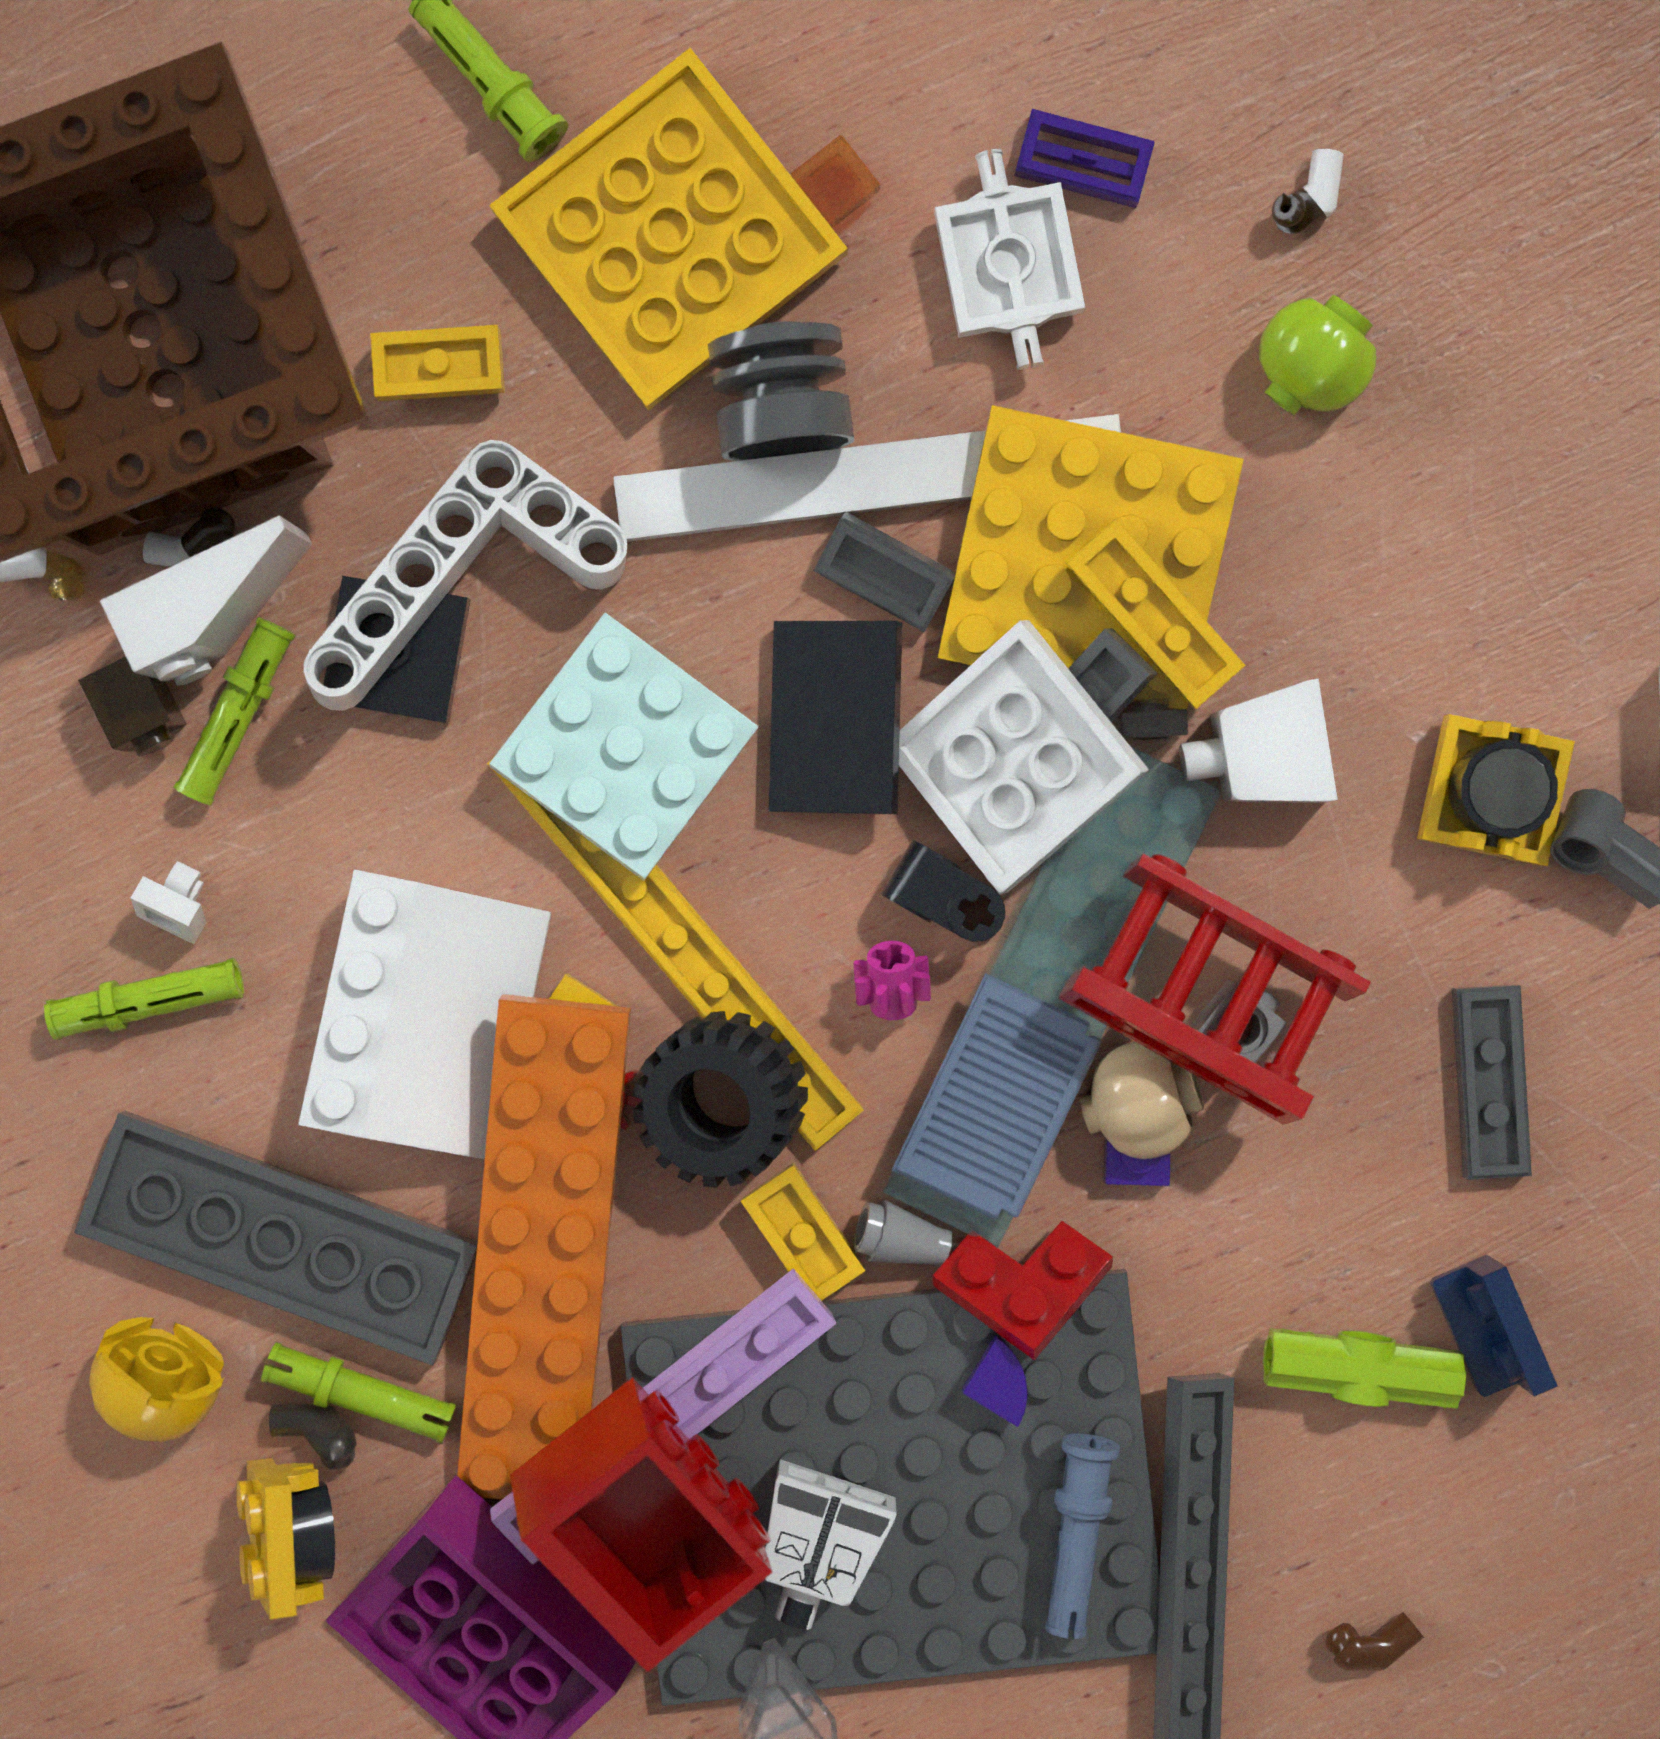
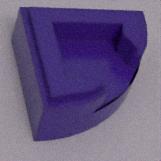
(999, 1382)

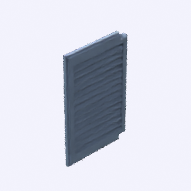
(998, 1100)

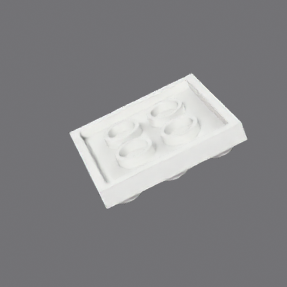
(1016, 757)

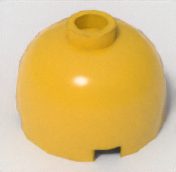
(154, 1381)

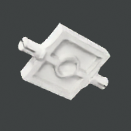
(1009, 259)

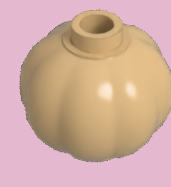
(1141, 1102)

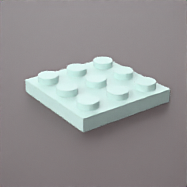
(623, 746)

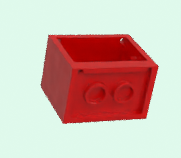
(640, 1523)

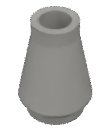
(898, 1236)

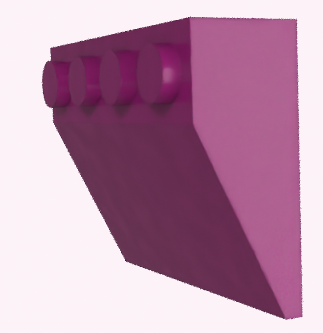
(480, 1629)

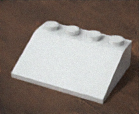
(416, 1013)

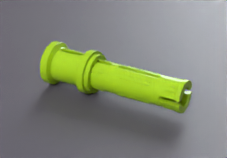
(504, 92)

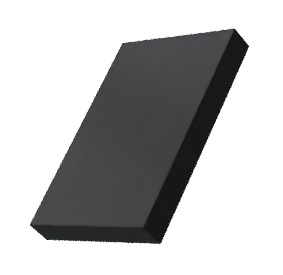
(835, 717)

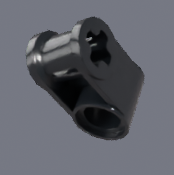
(935, 889)

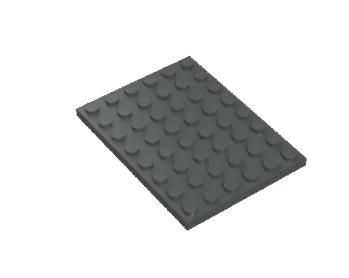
(976, 1514)

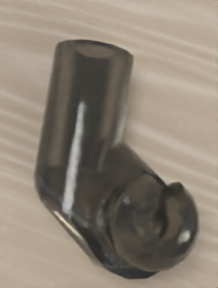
(322, 1429)

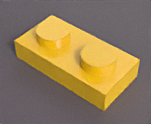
(437, 363)
(803, 1232)

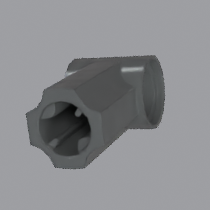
(1598, 841)

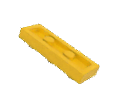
(1155, 614)

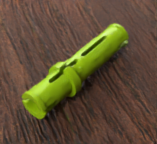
(234, 711)
(118, 1004)
(357, 1392)

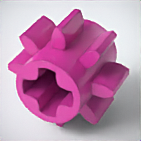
(892, 980)

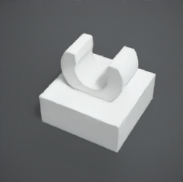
(174, 904)

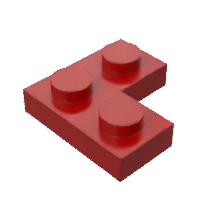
(1029, 1300)

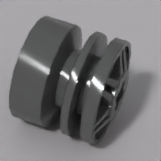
(780, 377)

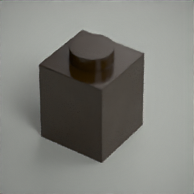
(132, 708)

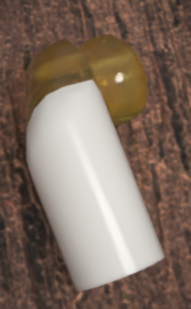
(63, 572)

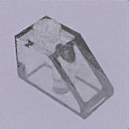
(782, 1702)

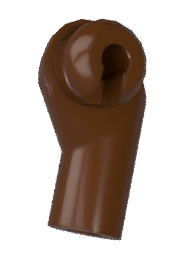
(1375, 1651)

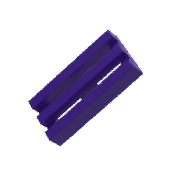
(1080, 182)

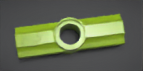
(1364, 1368)

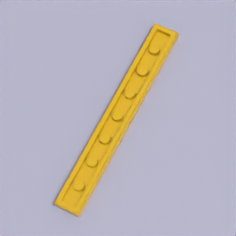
(698, 963)

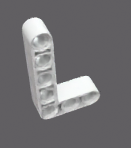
(451, 557)

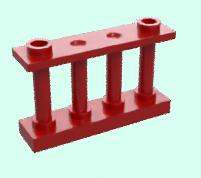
(1160, 1022)

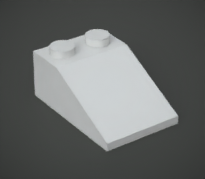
(203, 604)

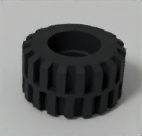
(693, 1138)

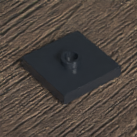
(424, 673)

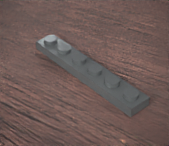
(1194, 1556)

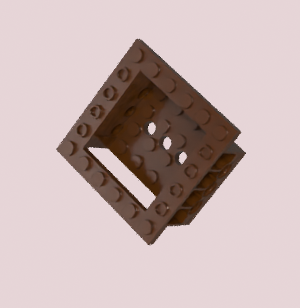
(185, 187)

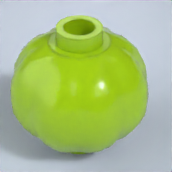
(1317, 355)

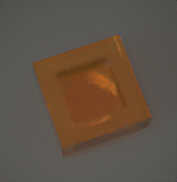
(836, 181)

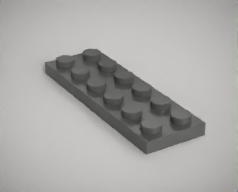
(277, 1237)

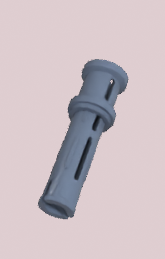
(1082, 1504)

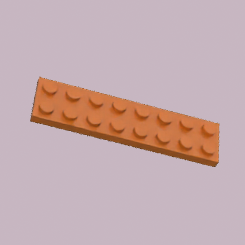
(541, 1231)

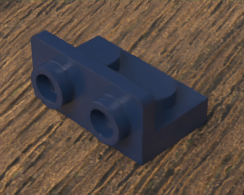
(1492, 1328)

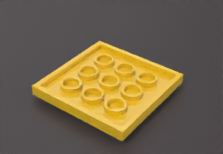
(668, 228)
(1046, 495)

